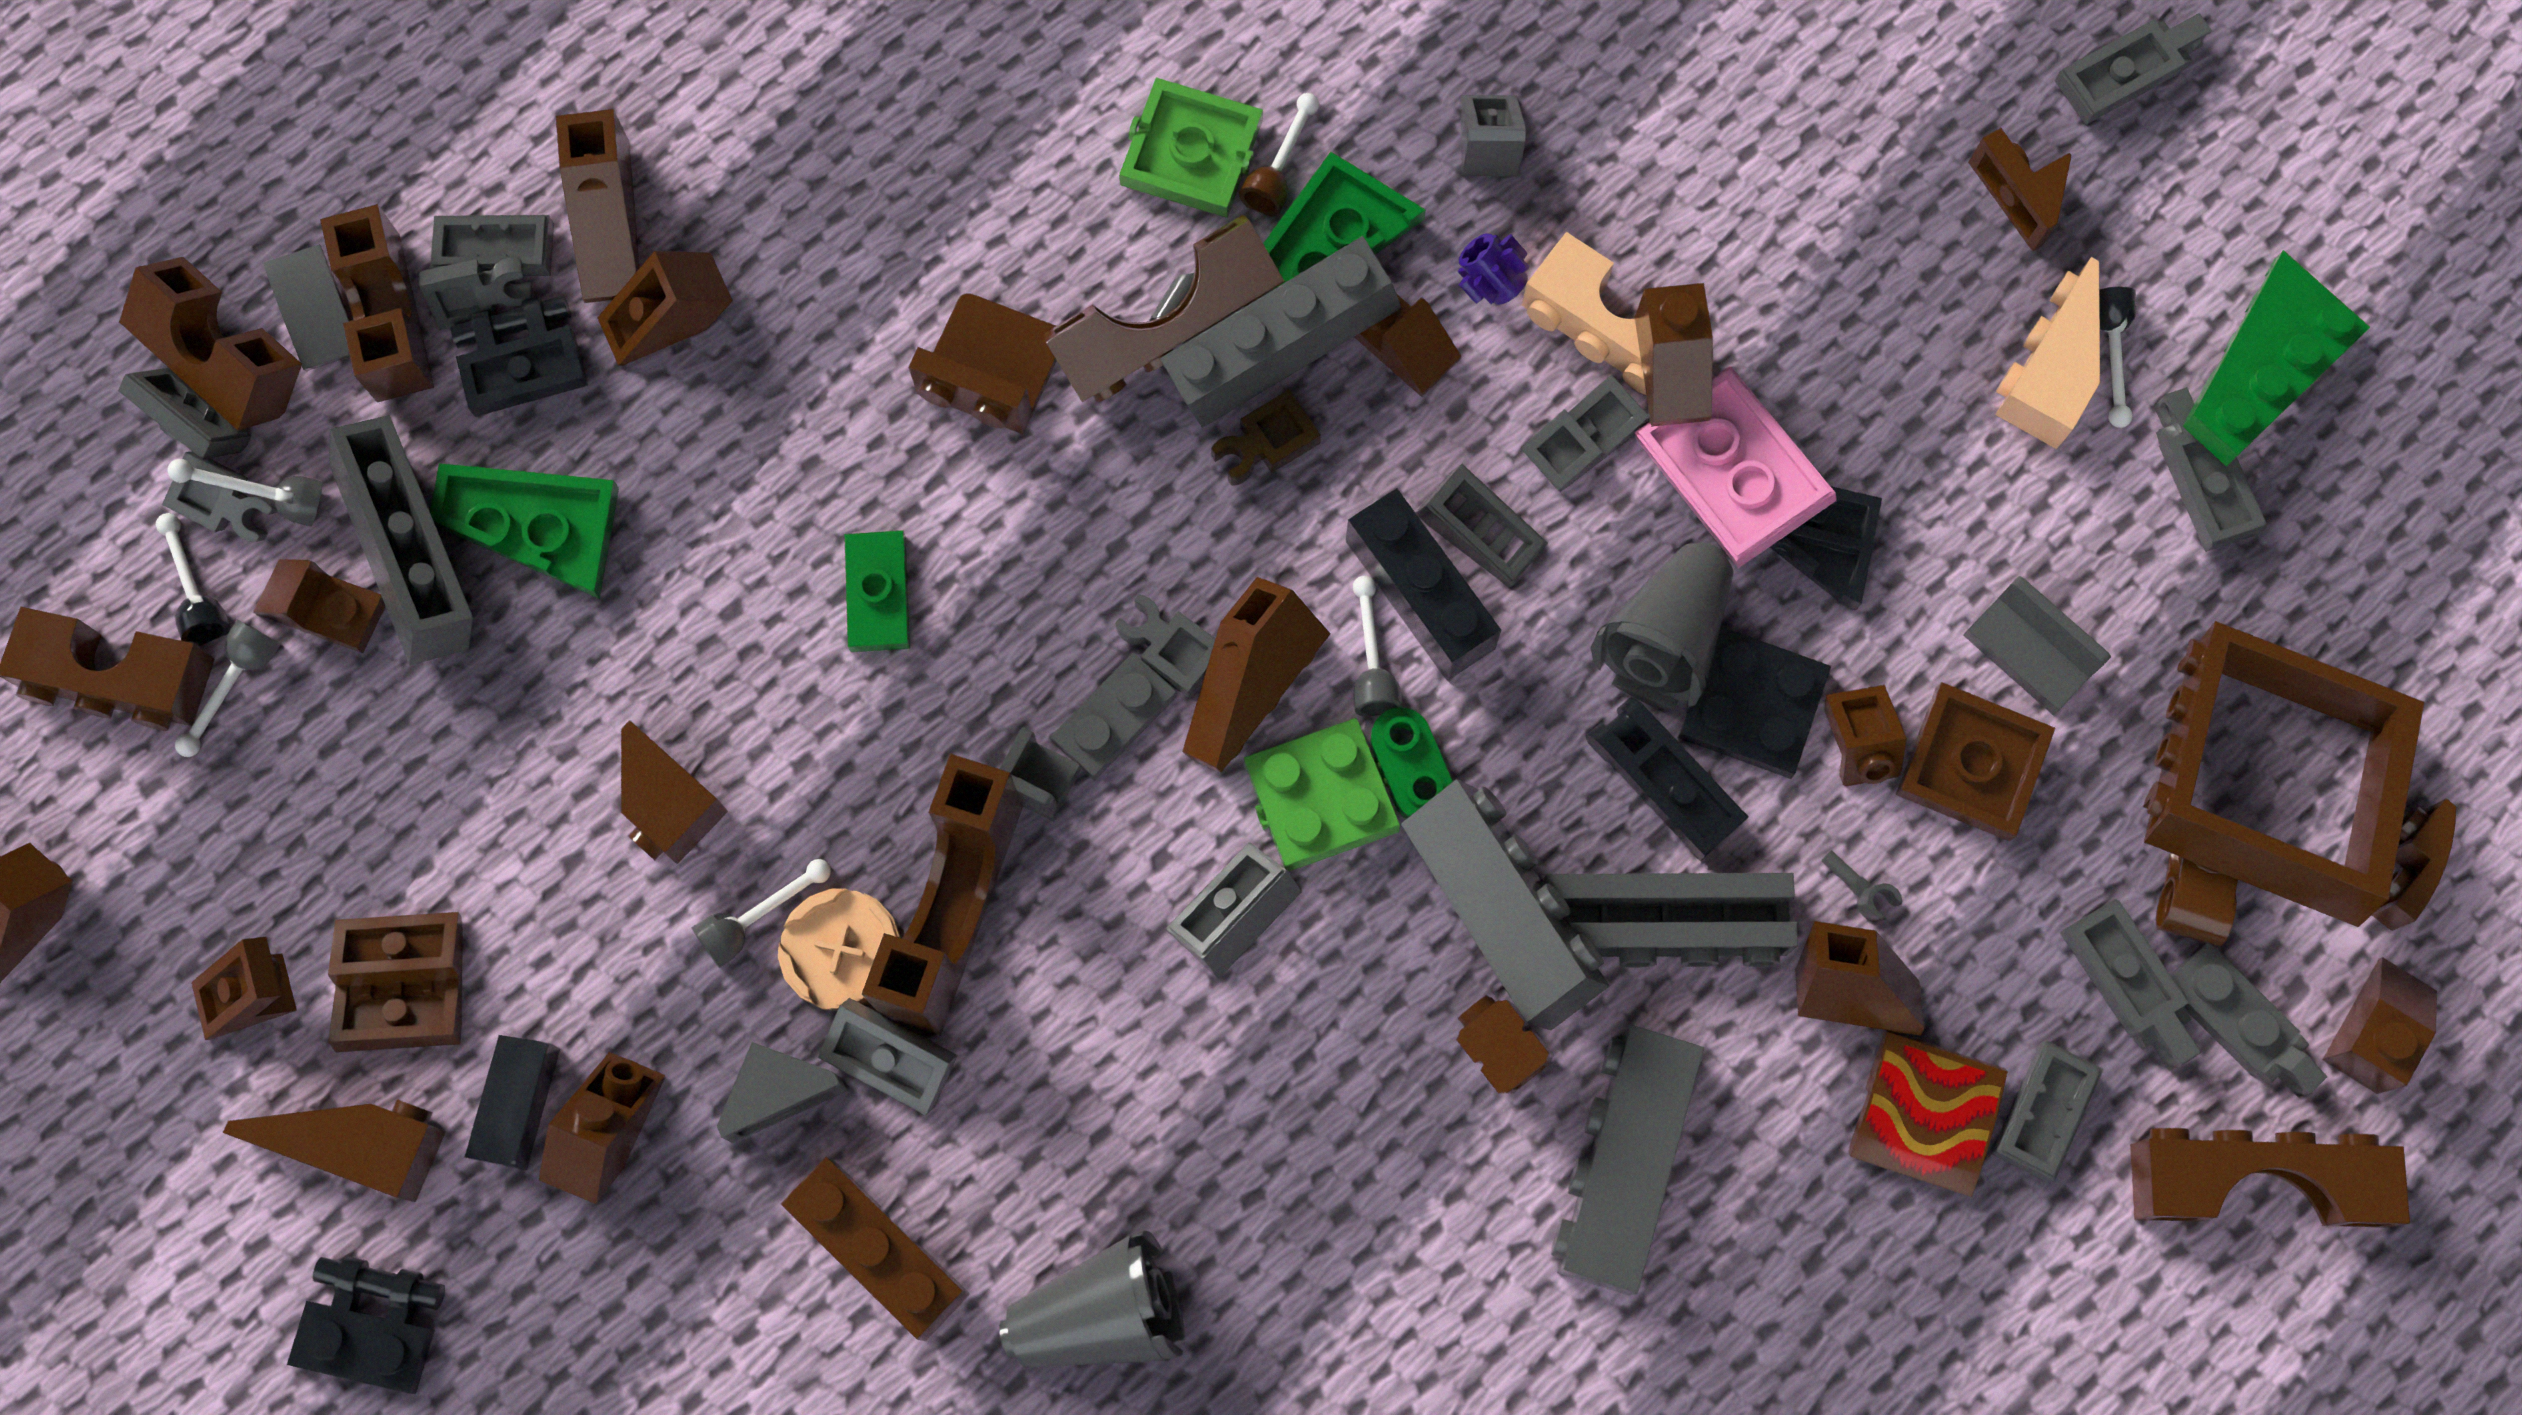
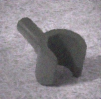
(1862, 888)

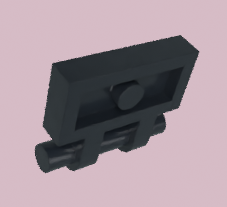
(520, 369)
(361, 1345)

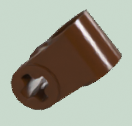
(2196, 902)

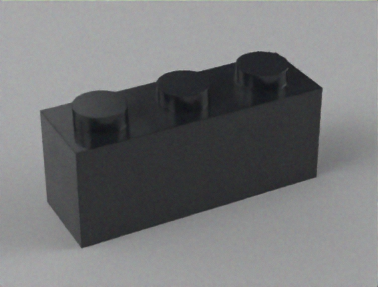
(1422, 584)

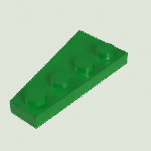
(2277, 352)

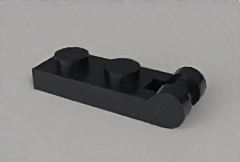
(1668, 778)

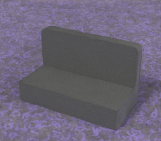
(2037, 645)

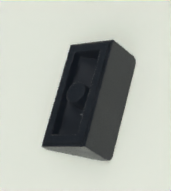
(512, 1102)

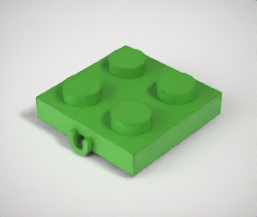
(1191, 147)
(1321, 795)

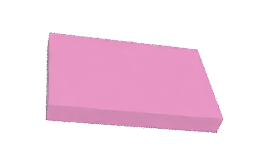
(1738, 471)

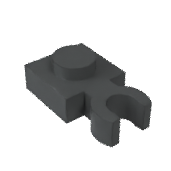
(463, 289)
(216, 505)
(1175, 650)

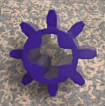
(1493, 269)

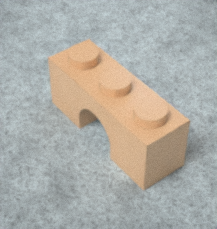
(1567, 298)

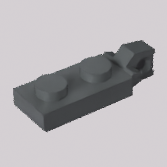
(2130, 66)
(2213, 494)
(2133, 982)
(2245, 1021)

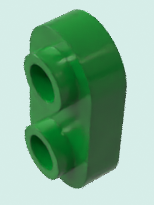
(1408, 763)

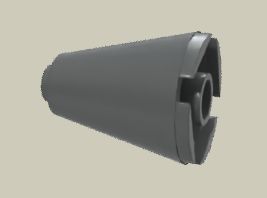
(1669, 629)
(1099, 1312)

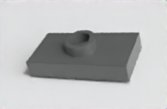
(494, 239)
(183, 413)
(2047, 1111)

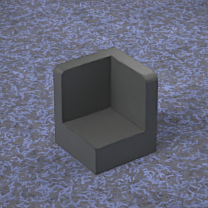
(1039, 774)

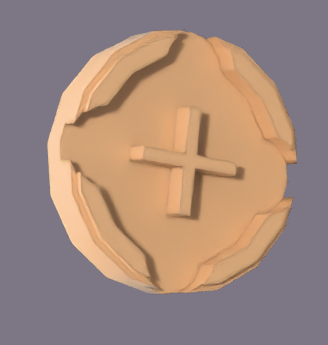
(832, 946)

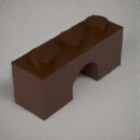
(175, 317)
(385, 328)
(55, 657)
(875, 1249)

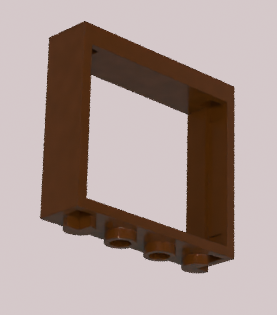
(2393, 718)

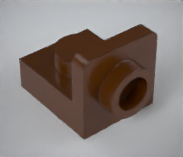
(1866, 735)

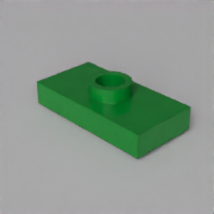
(877, 591)

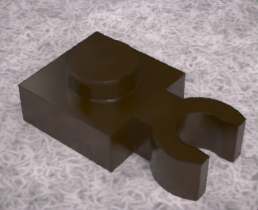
(1272, 433)

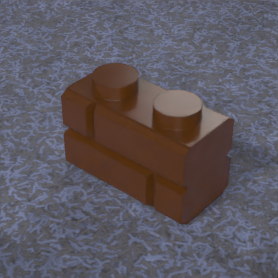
(1504, 1045)

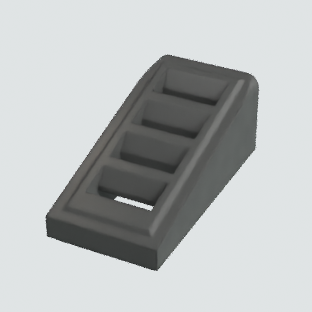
(1469, 541)

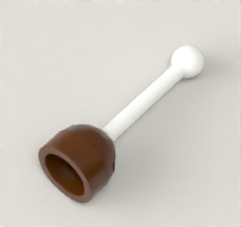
(1266, 186)

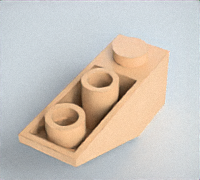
(2064, 363)

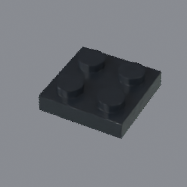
(1756, 703)

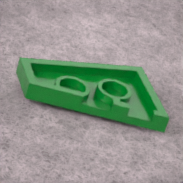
(1333, 212)
(531, 518)

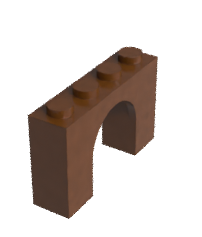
(975, 821)

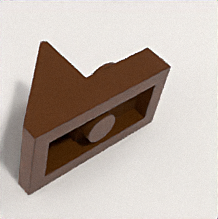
(2025, 196)
(1412, 345)
(320, 604)
(243, 989)

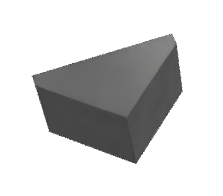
(1491, 135)
(773, 1089)

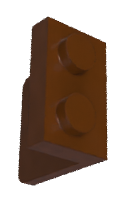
(987, 364)

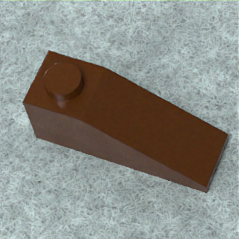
(354, 1142)

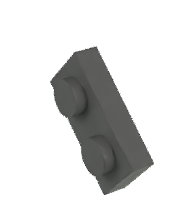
(1113, 716)
(887, 1056)

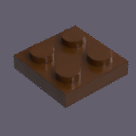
(1975, 761)

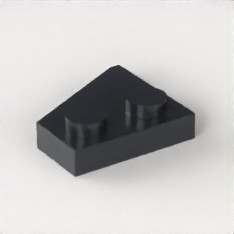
(1836, 545)

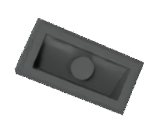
(1234, 909)

